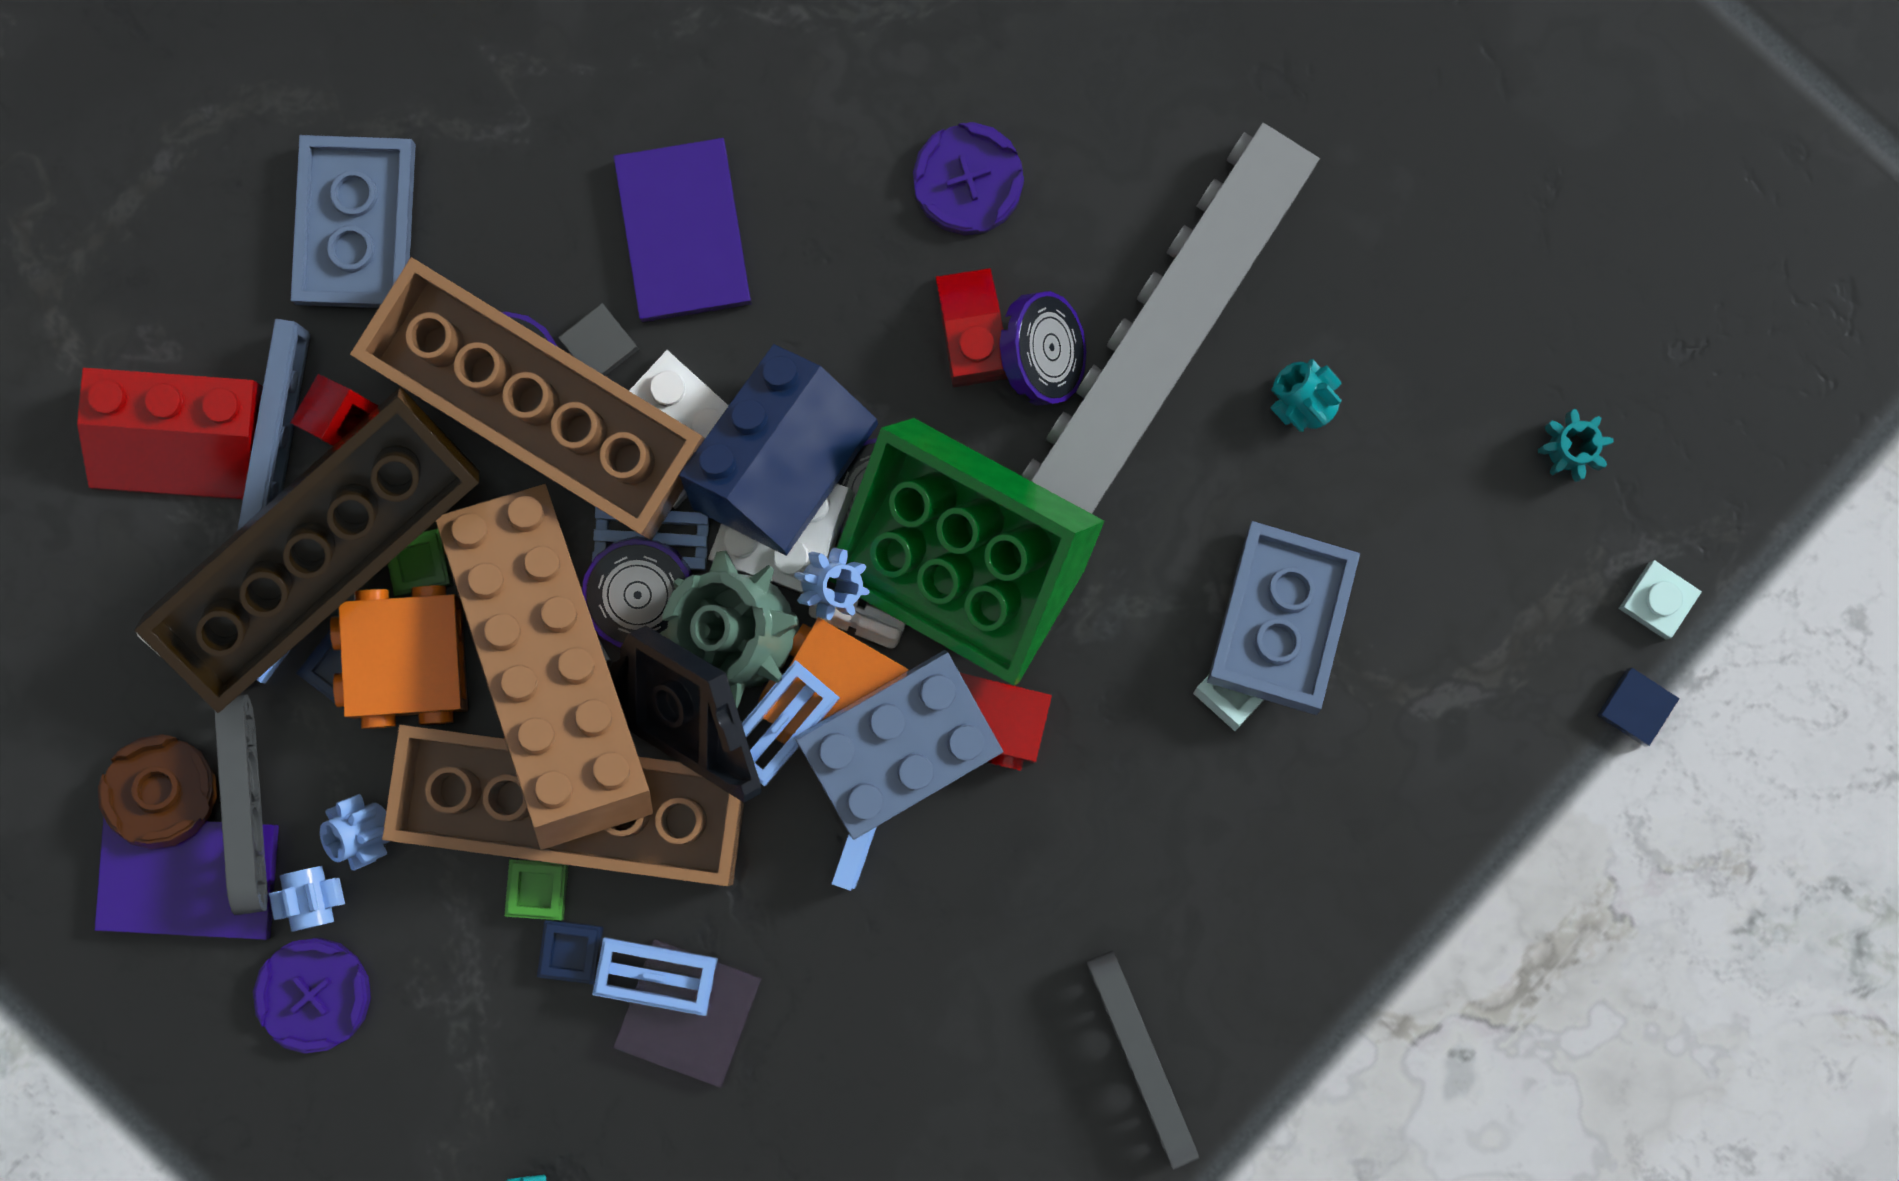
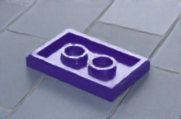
(682, 230)
(176, 887)

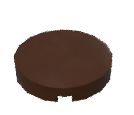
(157, 792)

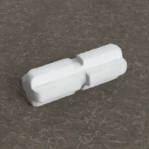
(870, 624)

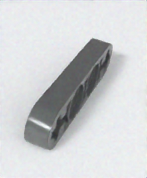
(241, 807)
(1142, 1060)

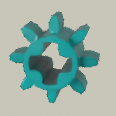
(1306, 395)
(1590, 447)

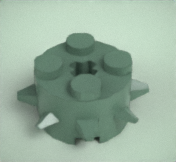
(733, 623)

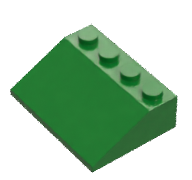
(965, 547)

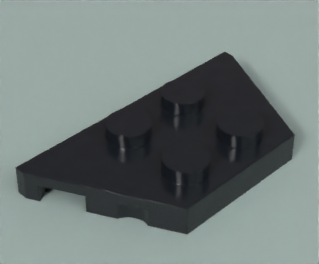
(684, 710)

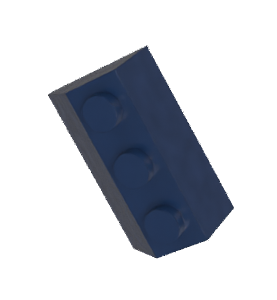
(777, 450)

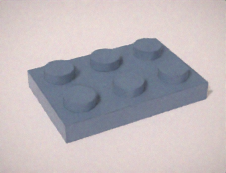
(351, 219)
(1284, 618)
(899, 744)

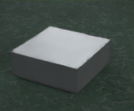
(599, 341)

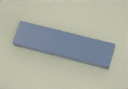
(275, 413)

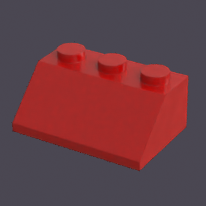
(167, 432)

